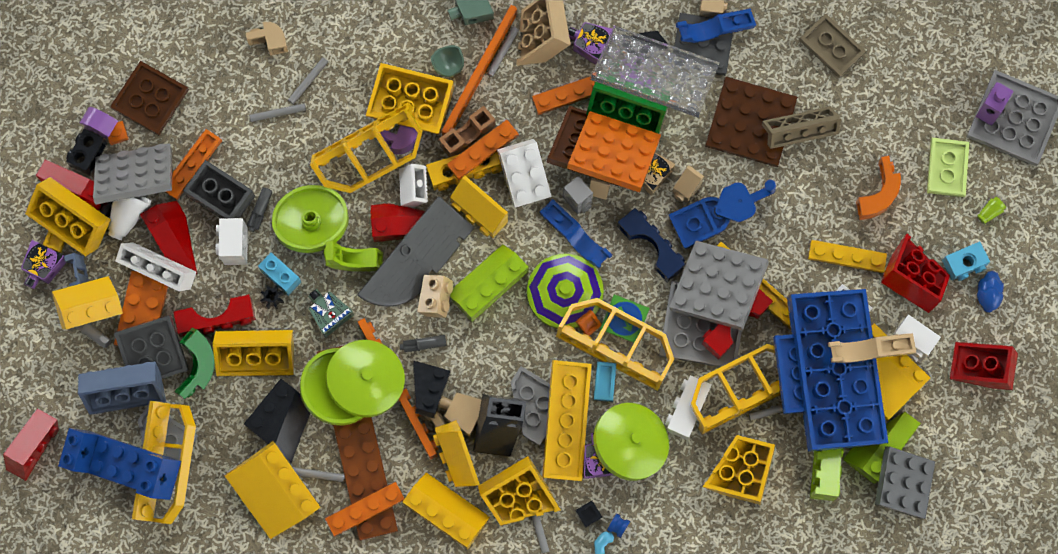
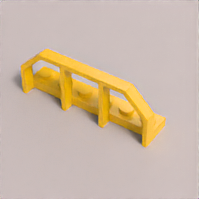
(356, 139)
(603, 352)
(740, 406)
(155, 441)

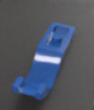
(716, 26)
(574, 234)

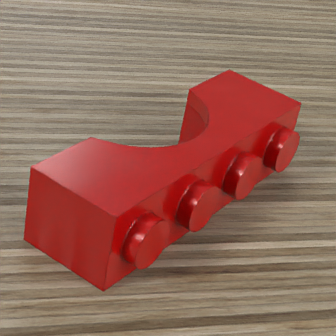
(238, 312)
(720, 339)

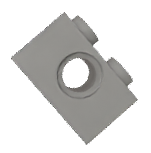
(578, 195)

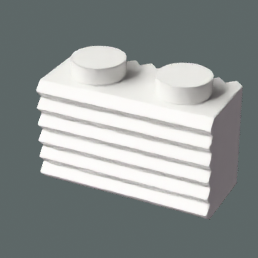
(413, 185)

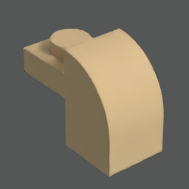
(272, 35)

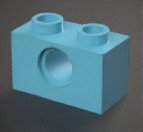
(974, 254)
(279, 274)

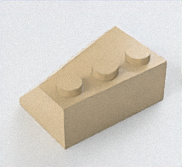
(543, 31)

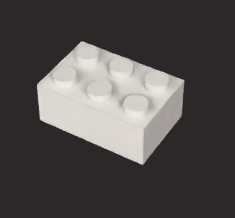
(524, 173)

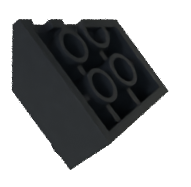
(280, 418)

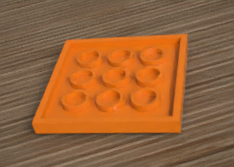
(614, 151)

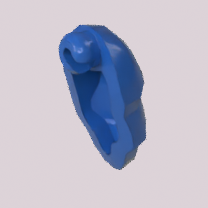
(990, 291)

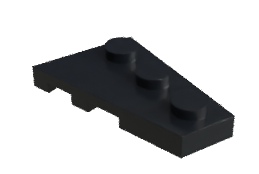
(429, 387)

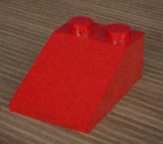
(984, 365)

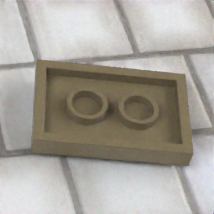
(832, 45)

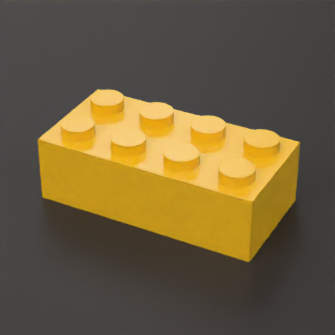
(67, 216)

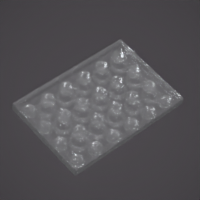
(655, 71)

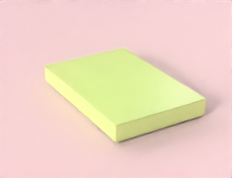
(948, 167)

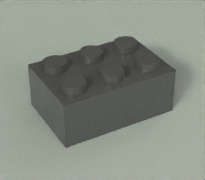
(218, 192)

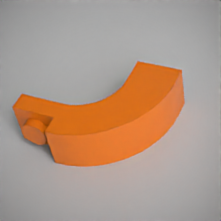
(876, 204)

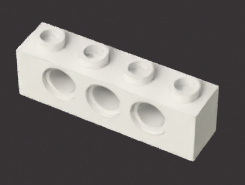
(155, 266)

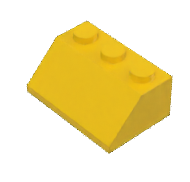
(479, 207)
(86, 303)
(455, 455)

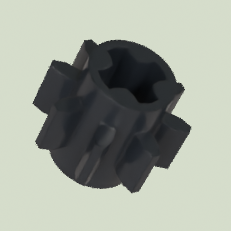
(277, 295)

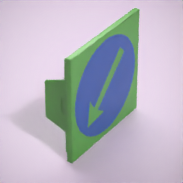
(620, 327)

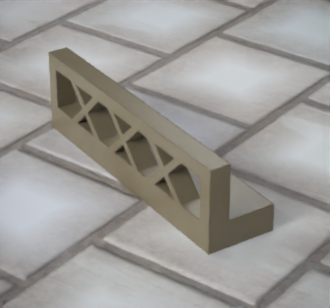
(803, 129)

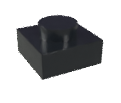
(588, 514)

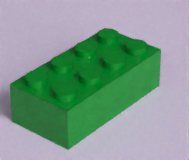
(626, 107)

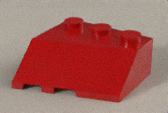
(915, 275)

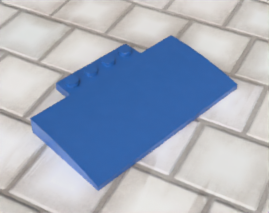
(837, 399)

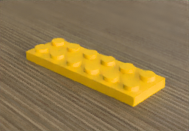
(566, 420)

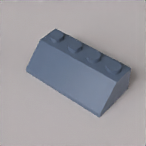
(121, 388)

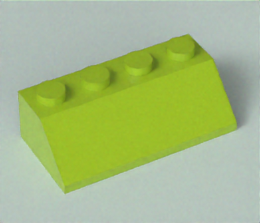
(488, 282)

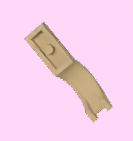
(872, 348)

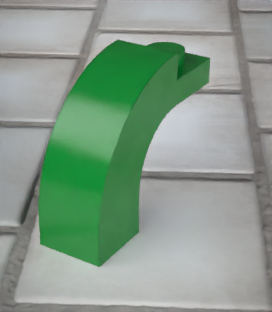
(202, 363)

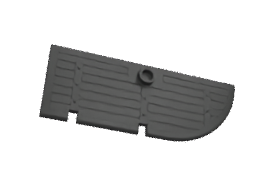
(420, 251)

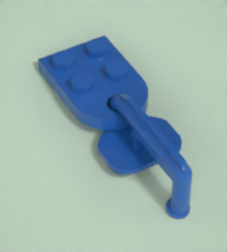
(699, 221)

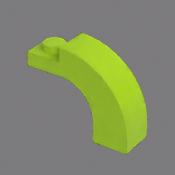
(352, 259)

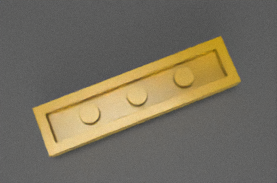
(847, 256)

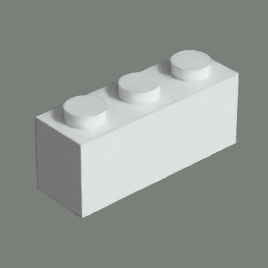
(684, 419)

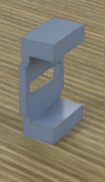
(78, 263)

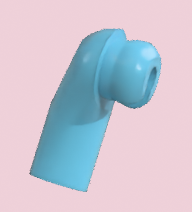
(603, 539)

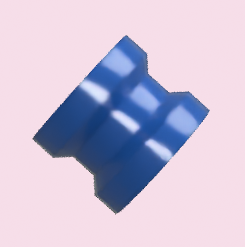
(618, 525)

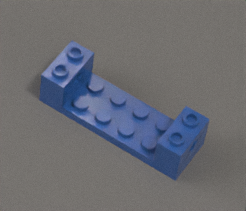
(120, 463)

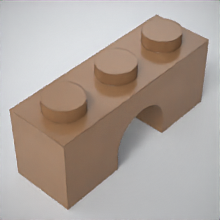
(476, 127)

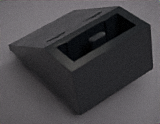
(498, 424)

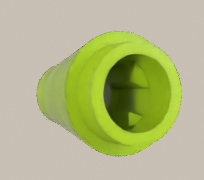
(991, 210)

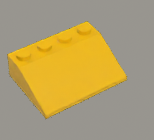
(426, 93)
(898, 379)
(272, 490)

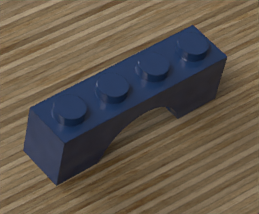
(636, 226)

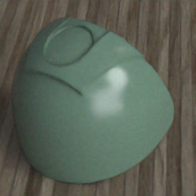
(448, 61)

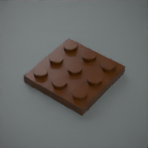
(149, 98)

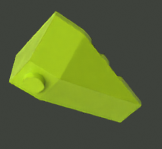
(868, 459)

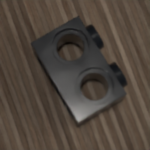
(81, 150)

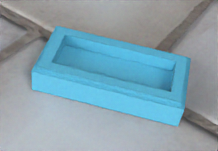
(605, 381)

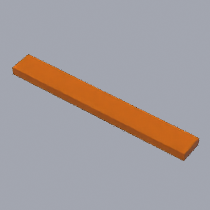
(480, 70)

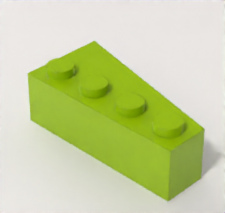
(826, 474)

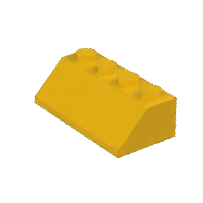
(254, 353)
(446, 510)

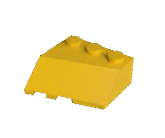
(743, 470)
(512, 490)

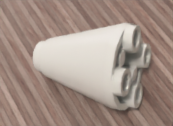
(126, 214)

